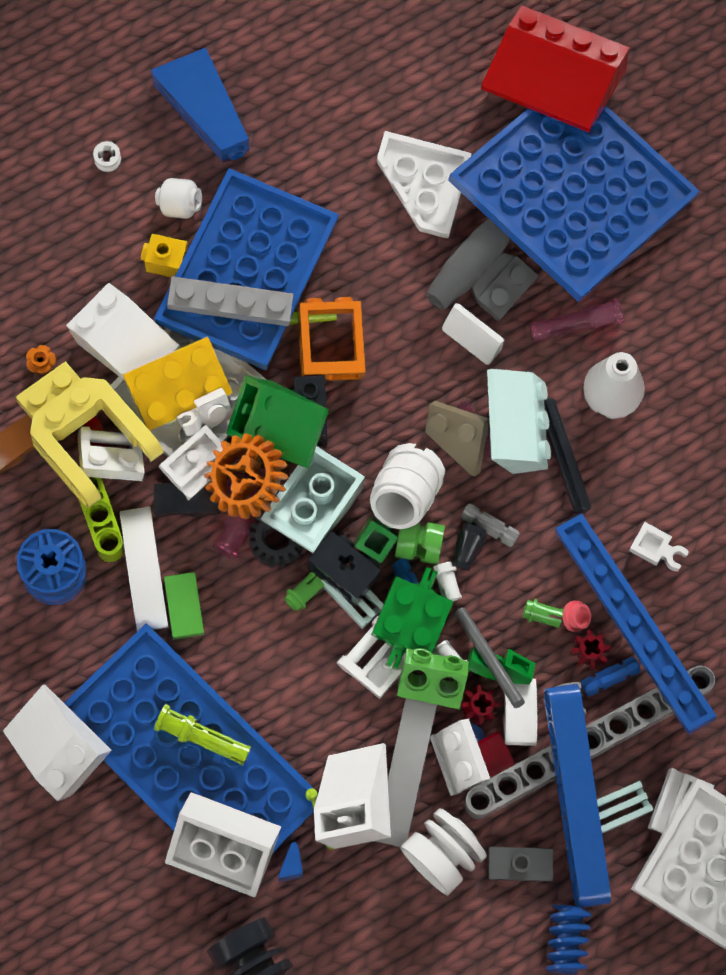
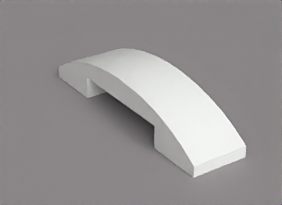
(143, 568)

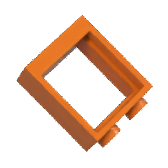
(332, 370)

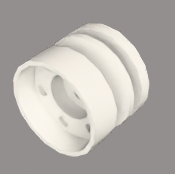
(443, 851)

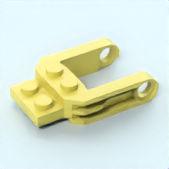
(65, 403)

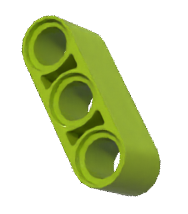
(104, 530)

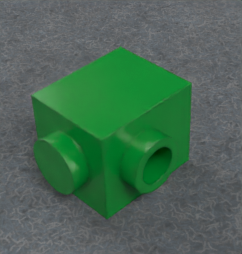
(376, 539)

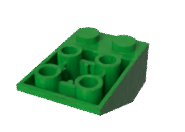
(279, 417)

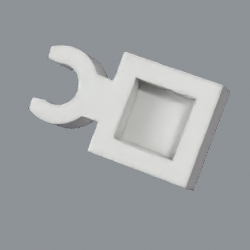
(653, 544)

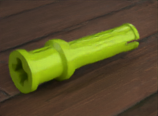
(189, 730)

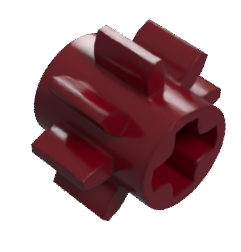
(587, 642)
(481, 698)

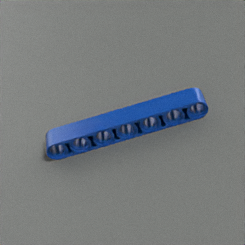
(577, 795)

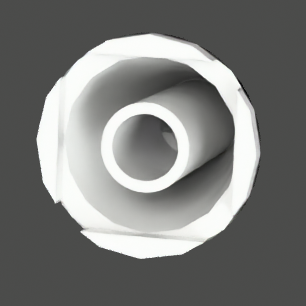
(614, 386)

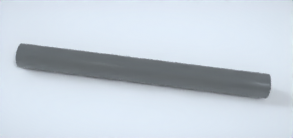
(489, 658)

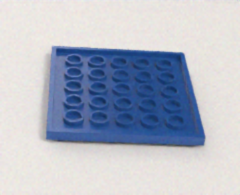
(574, 194)

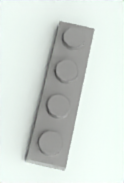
(230, 301)

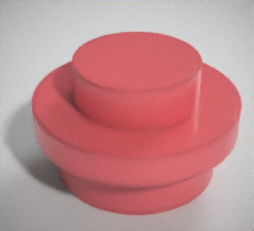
(576, 616)

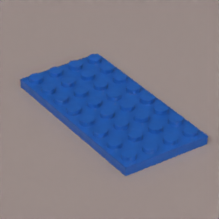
(122, 709)

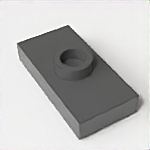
(520, 864)

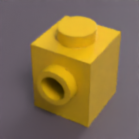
(163, 255)

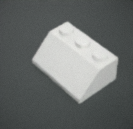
(222, 844)

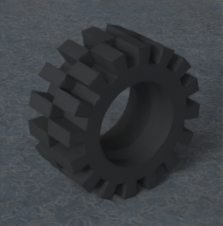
(267, 554)

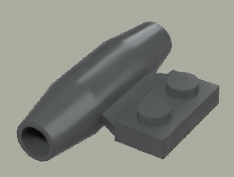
(481, 265)

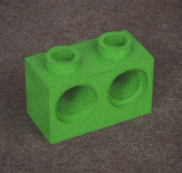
(431, 686)

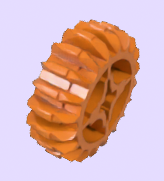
(250, 463)

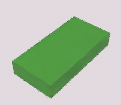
(184, 605)

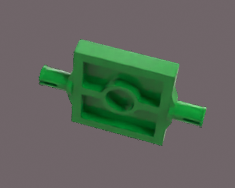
(411, 617)

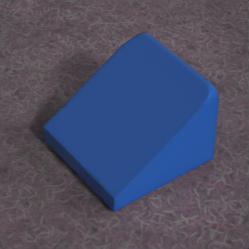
(292, 865)

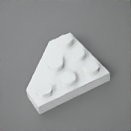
(420, 180)

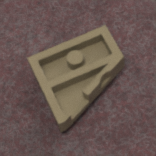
(459, 434)

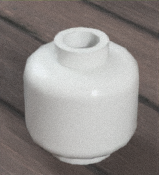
(178, 198)

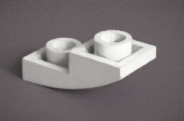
(521, 722)

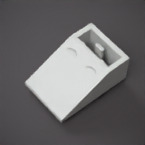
(353, 798)

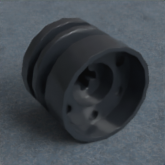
(247, 951)

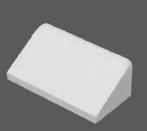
(473, 334)

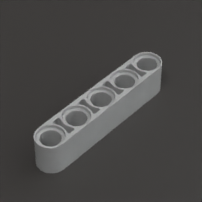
(408, 767)

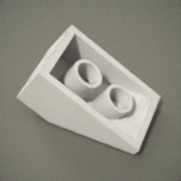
(119, 332)
(55, 744)

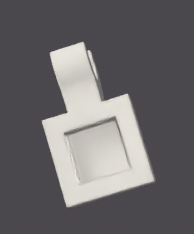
(210, 411)

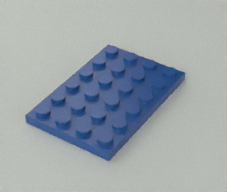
(254, 241)

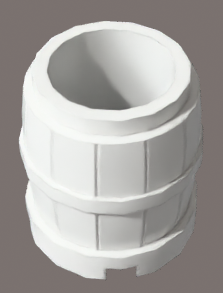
(406, 486)

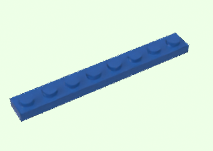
(635, 624)

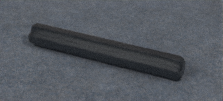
(565, 459)

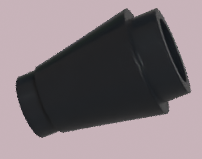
(468, 546)

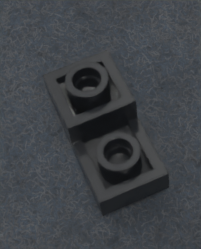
(172, 501)

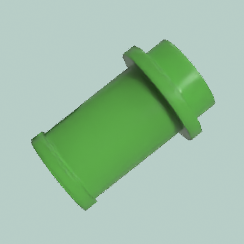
(303, 592)
(540, 613)

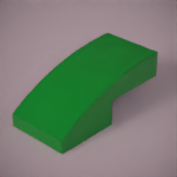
(517, 667)

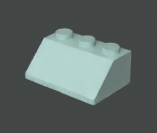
(518, 420)

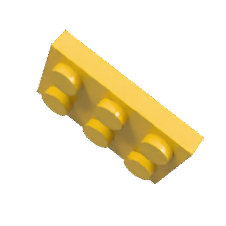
(174, 381)

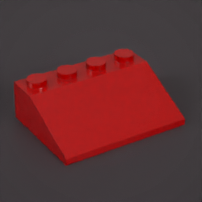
(556, 68)

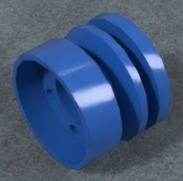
(57, 583)

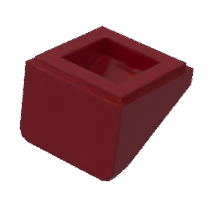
(495, 754)

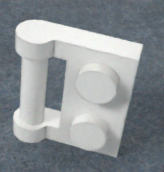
(109, 461)
(375, 675)

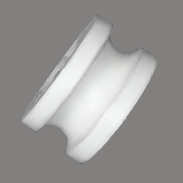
(100, 150)

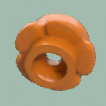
(40, 367)

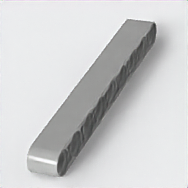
(599, 729)

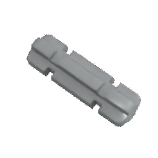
(491, 524)

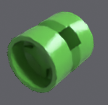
(420, 542)

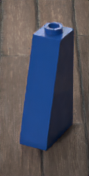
(202, 101)

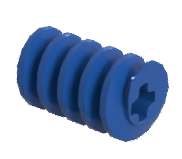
(568, 939)

